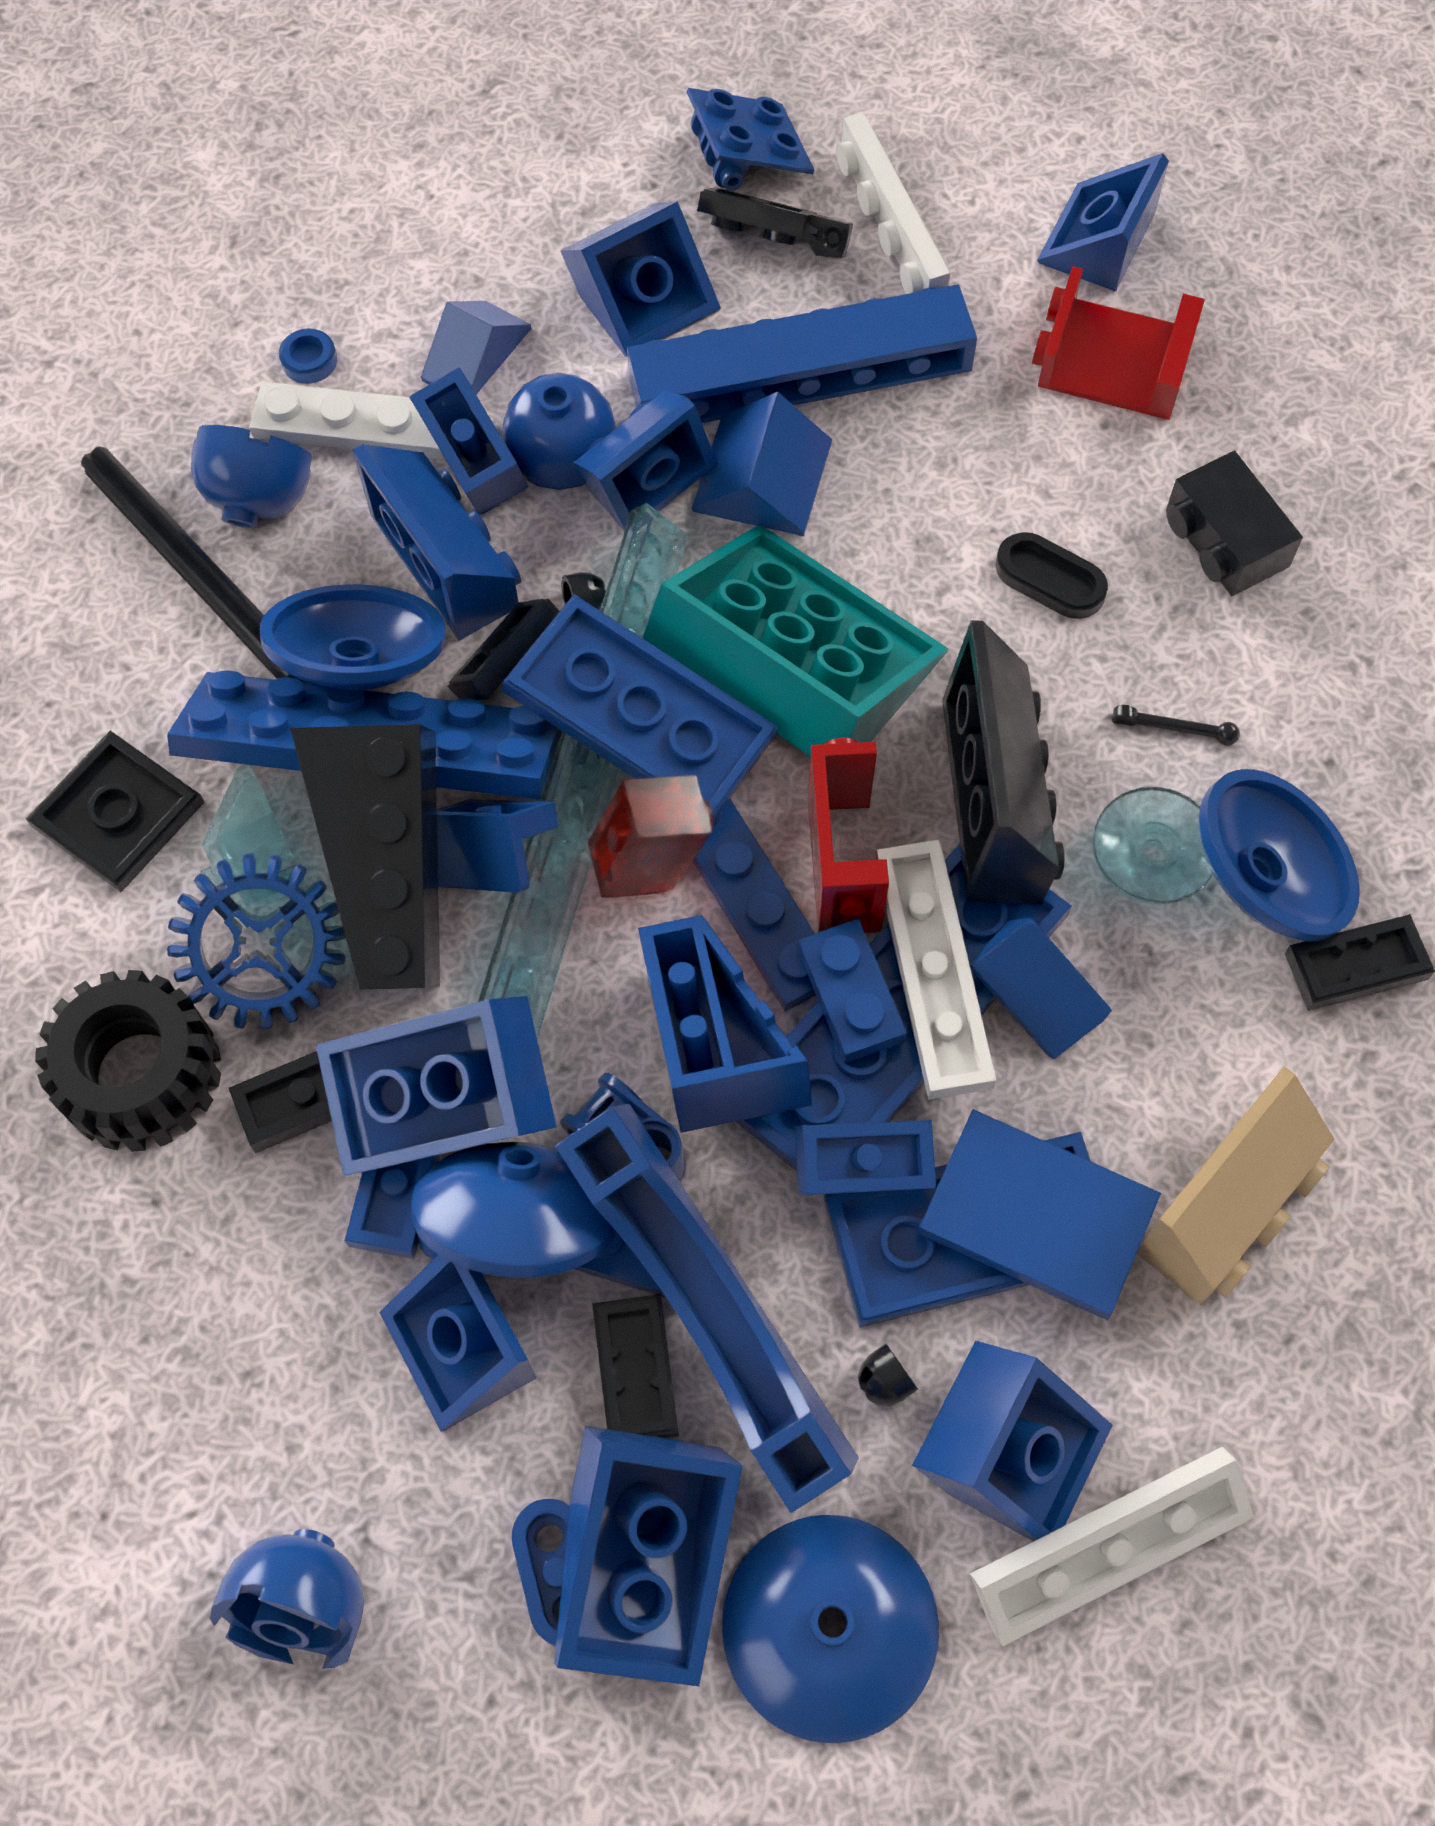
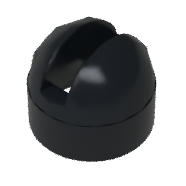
(584, 585)
(885, 1378)

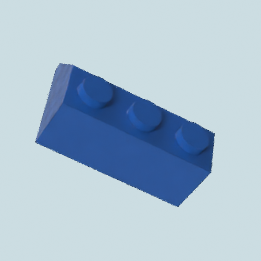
(437, 537)

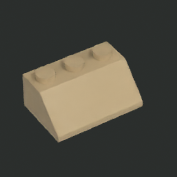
(1241, 1192)

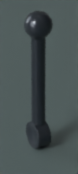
(1225, 733)

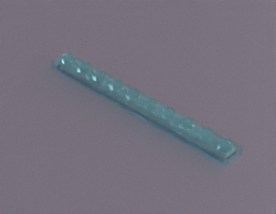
(581, 787)

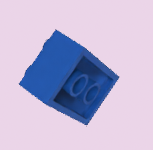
(436, 1084)
(644, 1555)

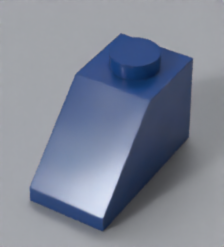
(469, 441)

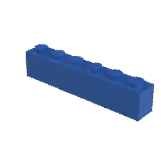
(811, 353)

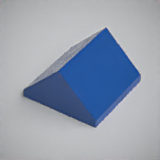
(1106, 222)
(765, 467)
(455, 1341)

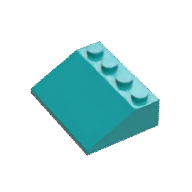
(791, 640)

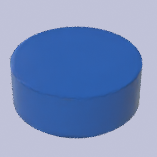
(308, 356)

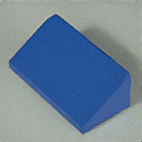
(1039, 986)

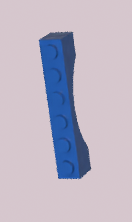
(760, 1378)

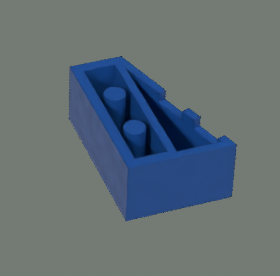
(715, 1034)

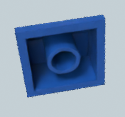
(642, 276)
(648, 457)
(1013, 1441)

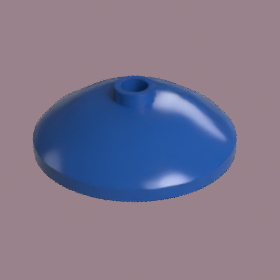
(352, 636)
(1278, 855)
(508, 1211)
(821, 1683)

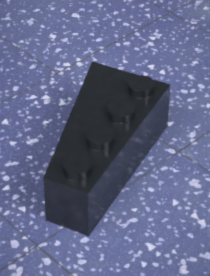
(379, 841)

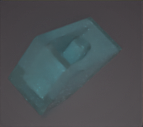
(242, 827)

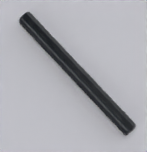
(179, 551)

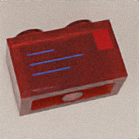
(649, 835)

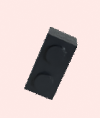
(1232, 523)

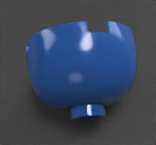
(554, 425)
(247, 474)
(286, 1587)

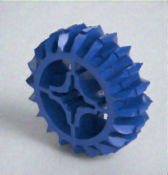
(214, 979)

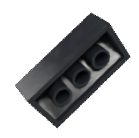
(1000, 774)

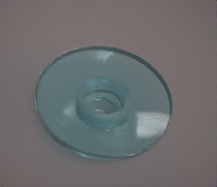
(1155, 819)

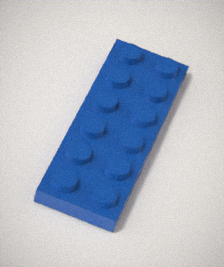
(476, 743)
(883, 1082)

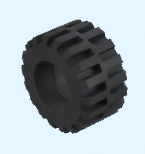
(99, 1021)

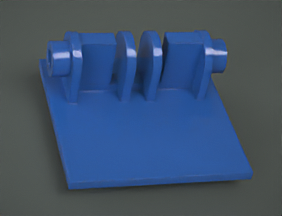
(744, 133)

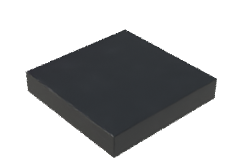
(115, 810)

